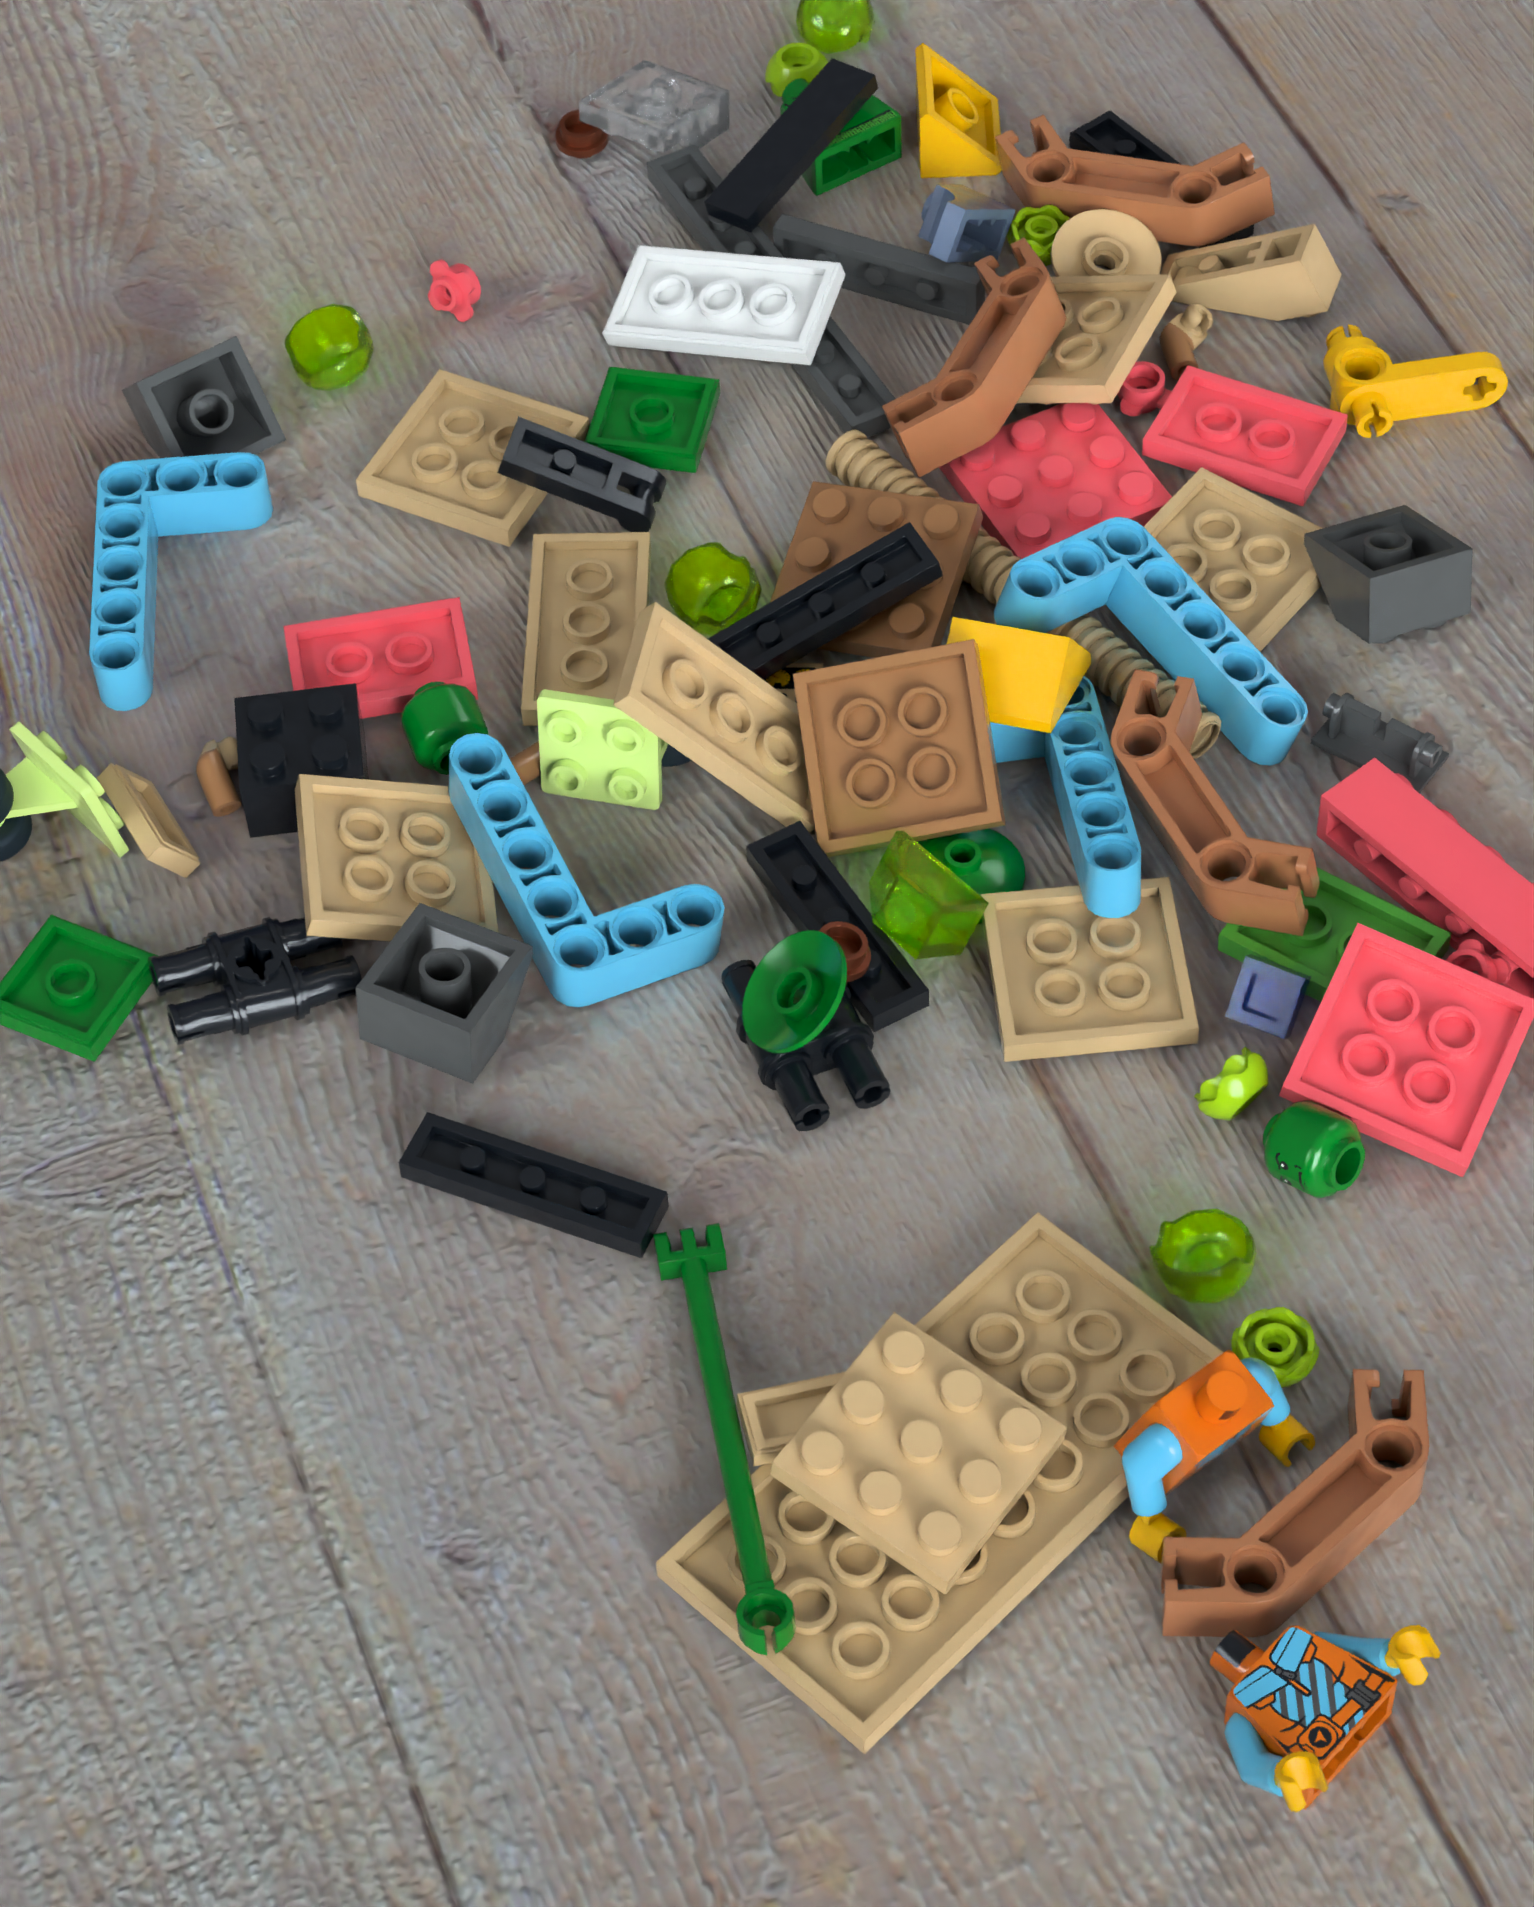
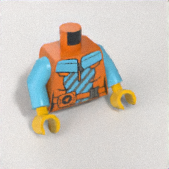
(1195, 1428)
(1311, 1702)

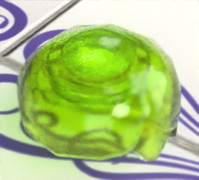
(834, 24)
(330, 347)
(712, 588)
(1204, 1256)

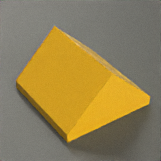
(954, 120)
(1024, 672)

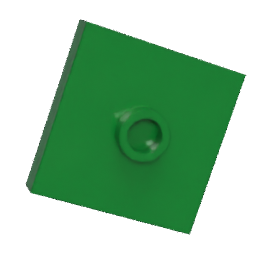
(654, 417)
(73, 987)

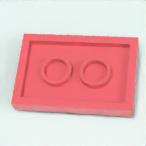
(1245, 435)
(383, 653)

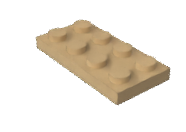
(582, 612)
(716, 714)

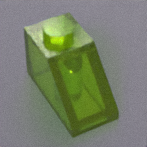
(922, 901)

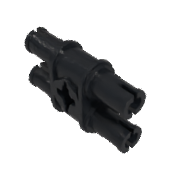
(253, 978)
(840, 1045)

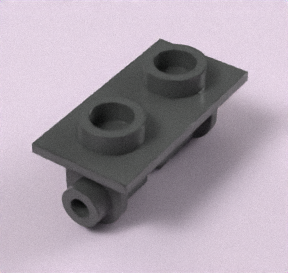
(1359, 735)

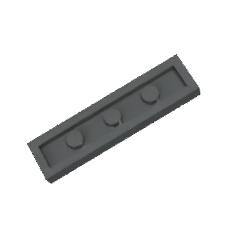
(886, 269)

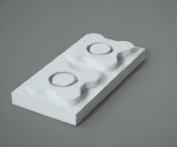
(724, 304)

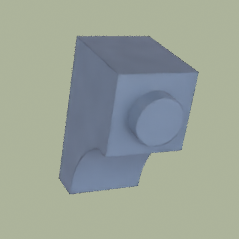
(964, 224)

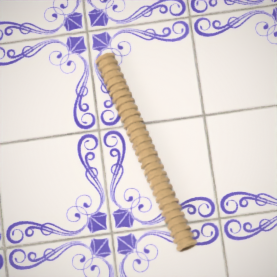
(864, 465)

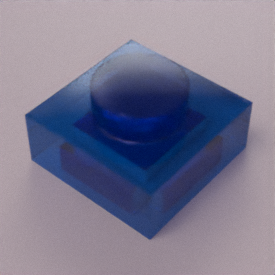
(1267, 996)

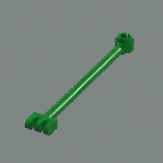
(762, 1603)

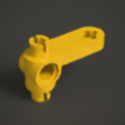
(1381, 392)

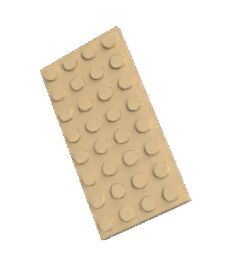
(867, 1628)

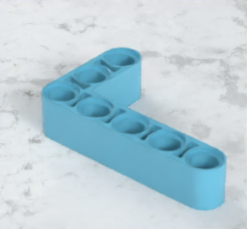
(132, 510)
(1170, 616)
(487, 790)
(1088, 800)

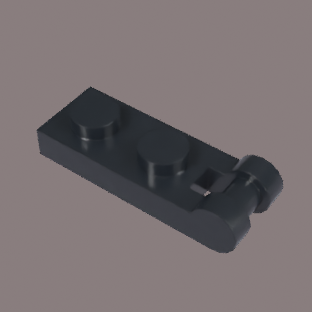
(583, 474)

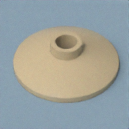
(1107, 240)

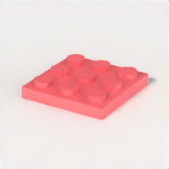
(1055, 478)
(1410, 1049)

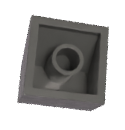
(205, 406)
(1391, 573)
(443, 992)

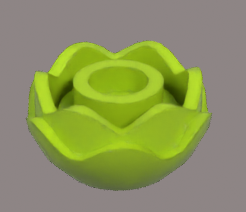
(792, 63)
(1038, 229)
(1234, 1087)
(1280, 1330)

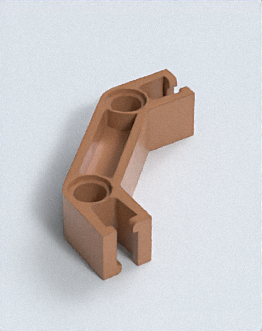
(1171, 199)
(986, 368)
(1196, 822)
(1309, 1531)

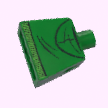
(860, 147)

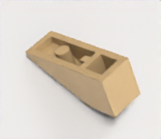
(1259, 276)

